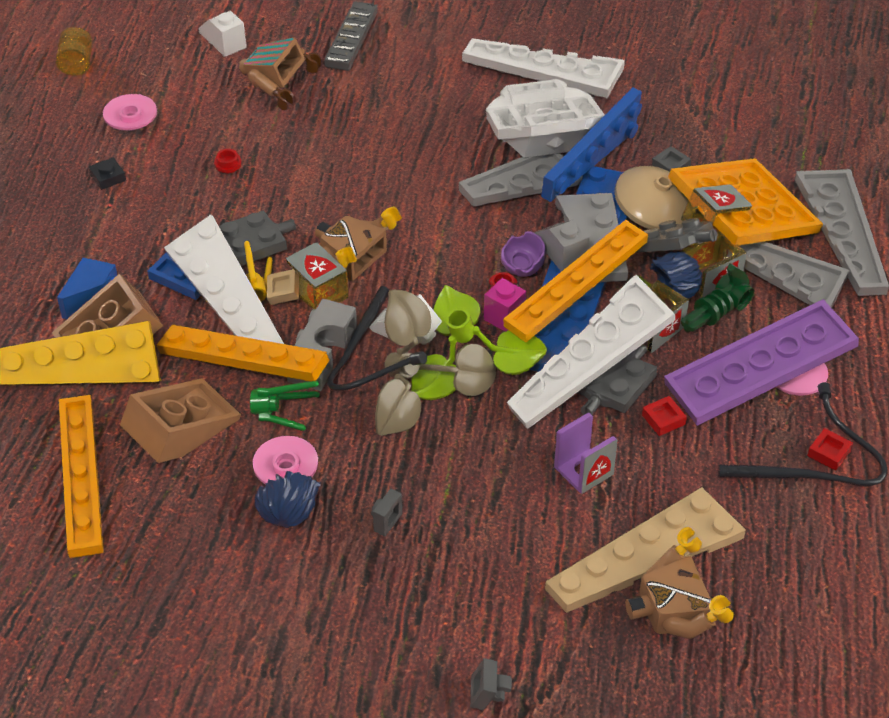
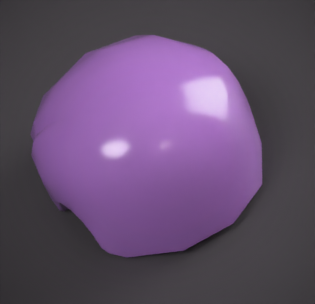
(523, 254)

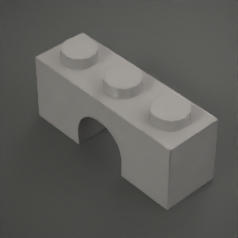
(327, 326)

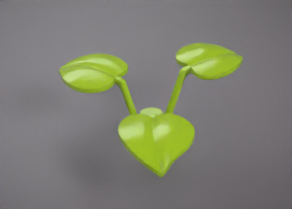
(458, 316)

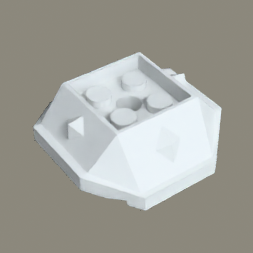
(542, 117)

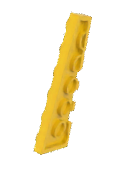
(89, 357)

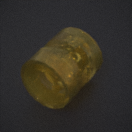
(74, 51)

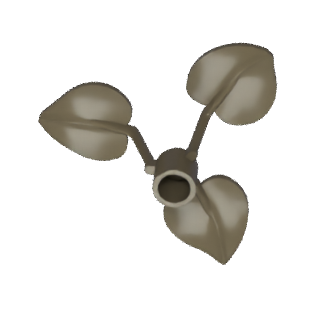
(404, 322)

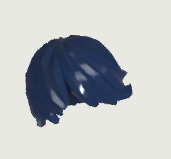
(679, 273)
(287, 499)

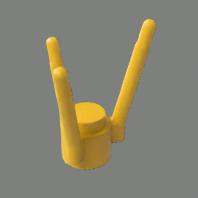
(257, 282)

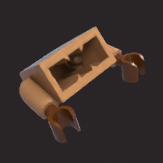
(274, 65)

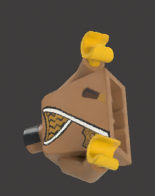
(357, 242)
(676, 595)

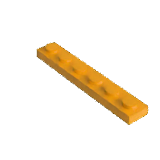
(575, 281)
(243, 353)
(80, 477)

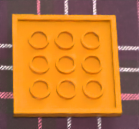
(774, 208)

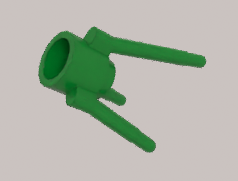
(266, 400)

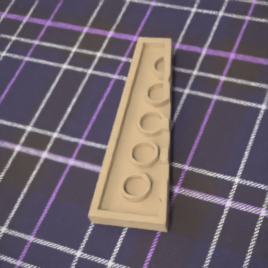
(634, 552)

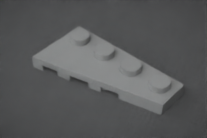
(510, 180)
(596, 217)
(795, 273)

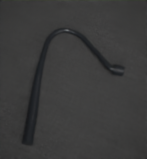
(415, 358)

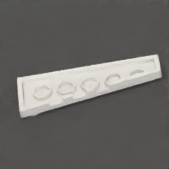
(591, 76)
(219, 278)
(621, 328)

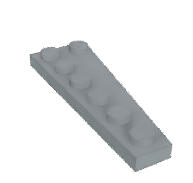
(838, 206)

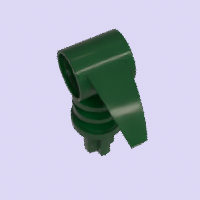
(730, 292)

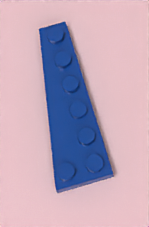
(603, 138)

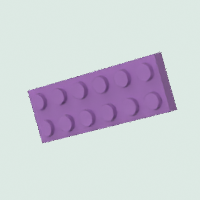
(760, 361)

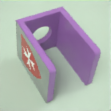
(574, 449)

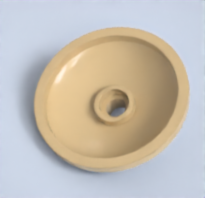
(649, 196)

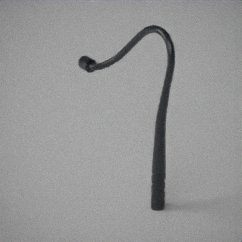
(760, 471)

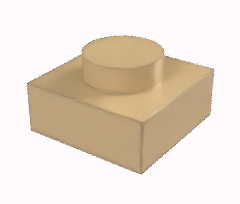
(282, 287)

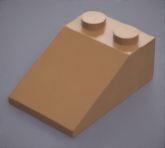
(111, 307)
(176, 418)

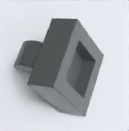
(488, 685)

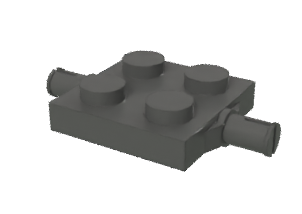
(260, 231)
(678, 236)
(620, 384)

